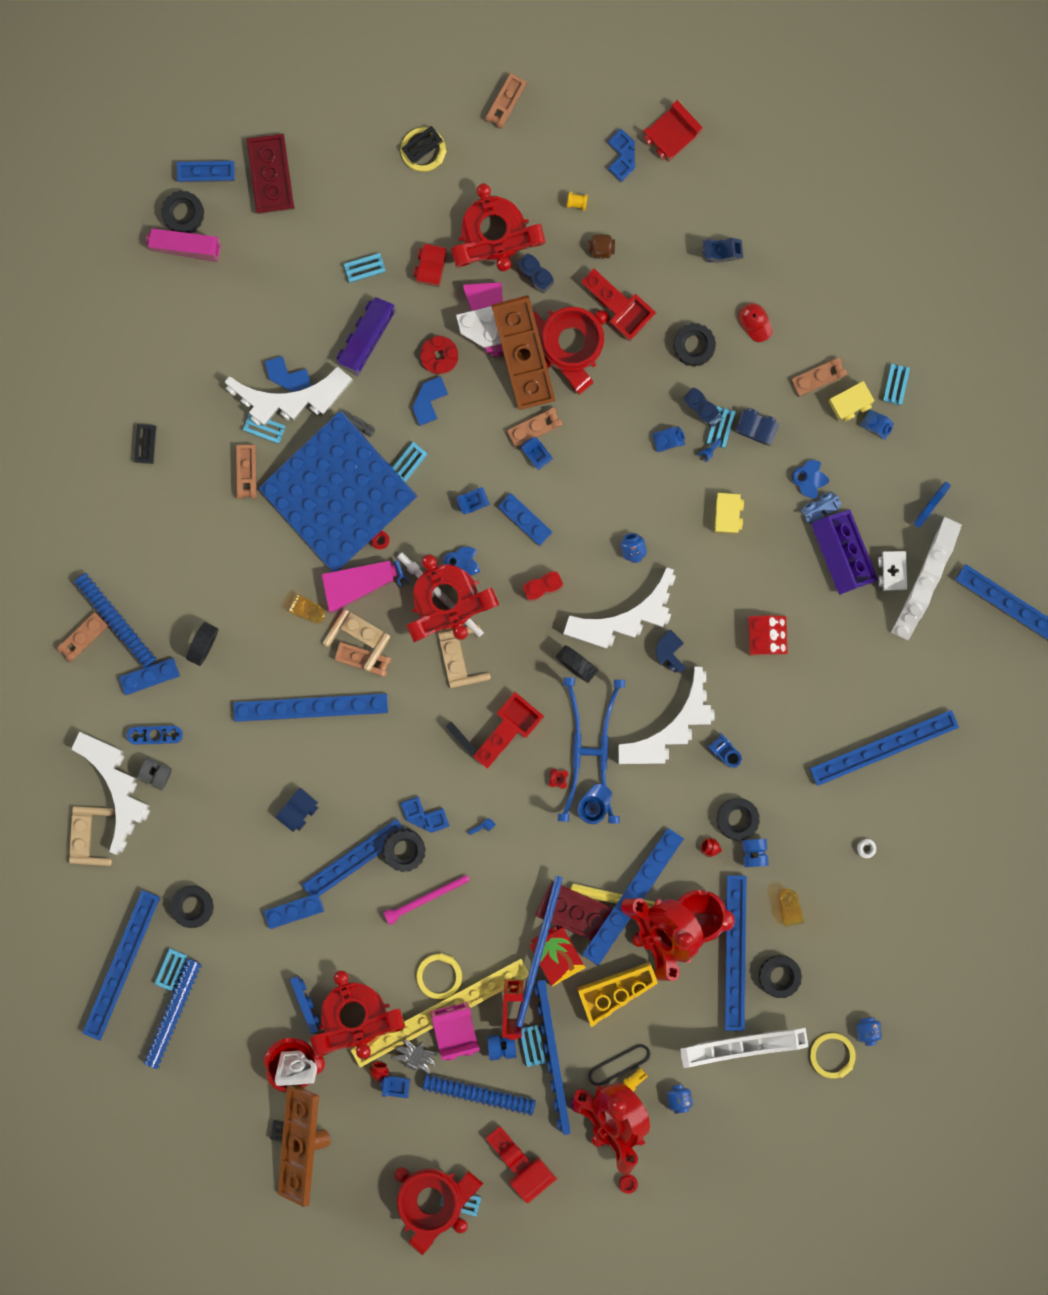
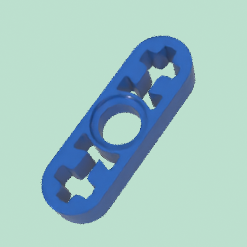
(169, 729)

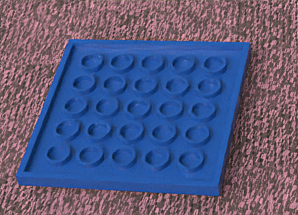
(338, 492)

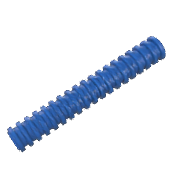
(115, 620)
(172, 1013)
(479, 1095)

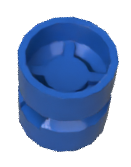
(756, 845)
(495, 1051)

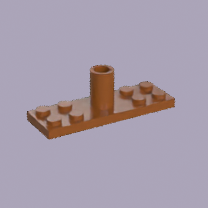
(523, 352)
(299, 1143)

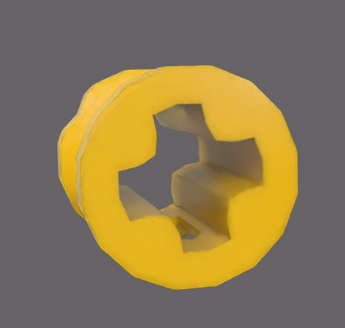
(577, 201)

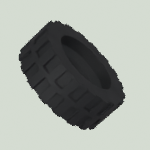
(178, 198)
(694, 330)
(202, 643)
(576, 663)
(738, 804)
(403, 835)
(192, 921)
(780, 991)

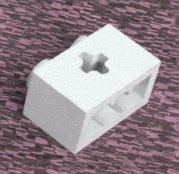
(898, 581)

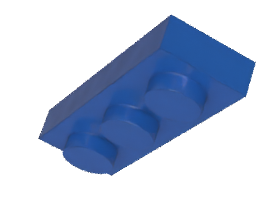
(206, 171)
(525, 519)
(149, 676)
(294, 911)
(305, 1004)

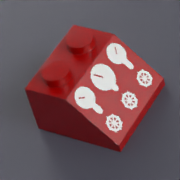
(767, 635)

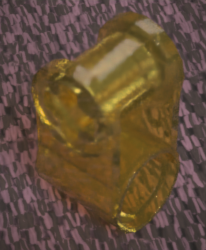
(304, 607)
(790, 911)

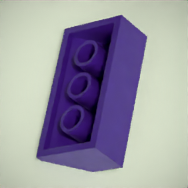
(366, 335)
(844, 552)

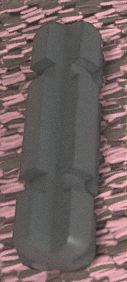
(360, 424)

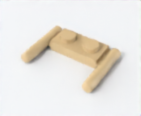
(362, 631)
(455, 663)
(81, 835)

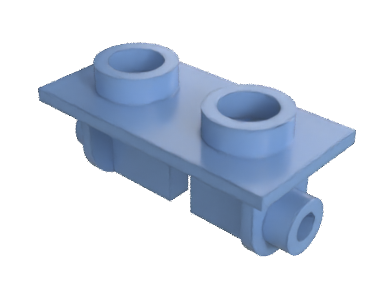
(813, 510)

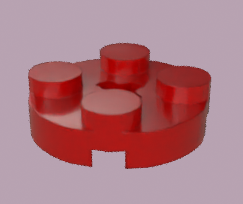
(428, 355)

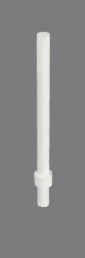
(414, 569)

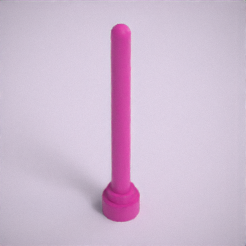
(393, 915)

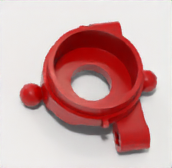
(516, 238)
(572, 364)
(468, 604)
(667, 931)
(376, 1022)
(617, 1121)
(431, 1225)

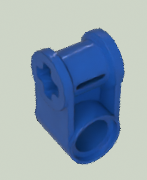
(724, 750)

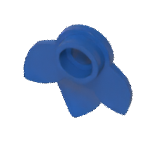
(812, 478)
(464, 559)

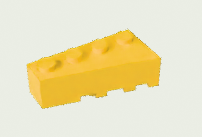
(615, 991)

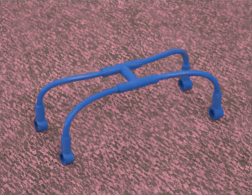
(578, 751)

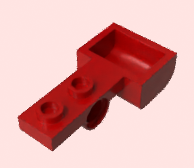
(629, 314)
(517, 718)
(530, 1176)

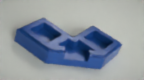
(625, 147)
(278, 374)
(429, 392)
(932, 504)
(415, 814)

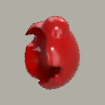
(709, 912)
(273, 1054)

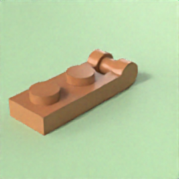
(506, 100)
(818, 377)
(534, 427)
(246, 471)
(83, 637)
(358, 657)

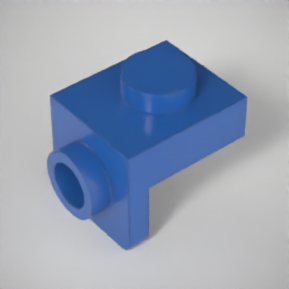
(877, 424)
(669, 439)
(536, 452)
(472, 501)
(395, 1086)

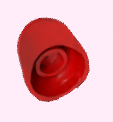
(756, 327)

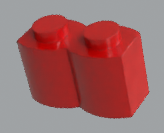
(430, 265)
(547, 584)

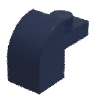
(722, 250)
(666, 647)

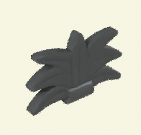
(415, 1056)

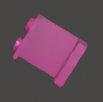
(454, 1031)

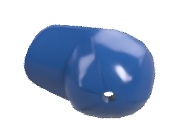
(598, 798)

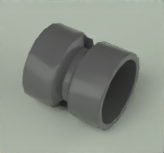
(160, 777)

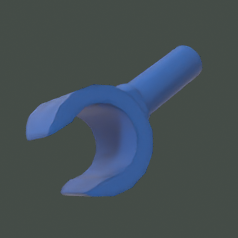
(709, 451)
(401, 575)
(488, 824)

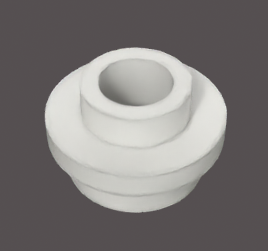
(871, 844)

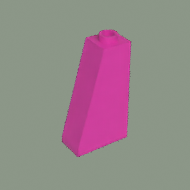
(184, 244)
(482, 296)
(355, 583)

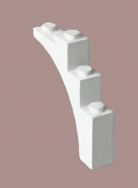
(265, 405)
(927, 579)
(599, 631)
(693, 713)
(127, 809)
(744, 1046)

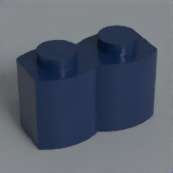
(539, 276)
(706, 410)
(757, 427)
(297, 810)

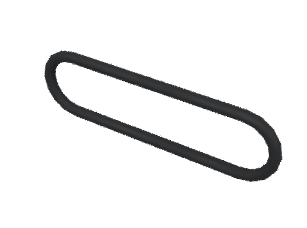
(614, 1058)

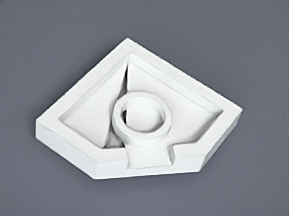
(479, 327)
(295, 1069)

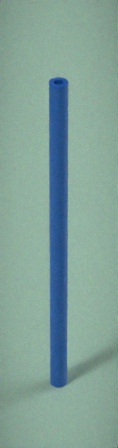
(538, 951)

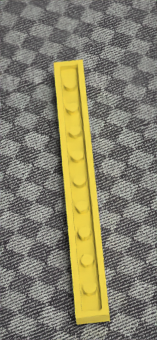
(423, 1022)

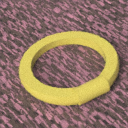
(423, 168)
(447, 959)
(842, 1072)

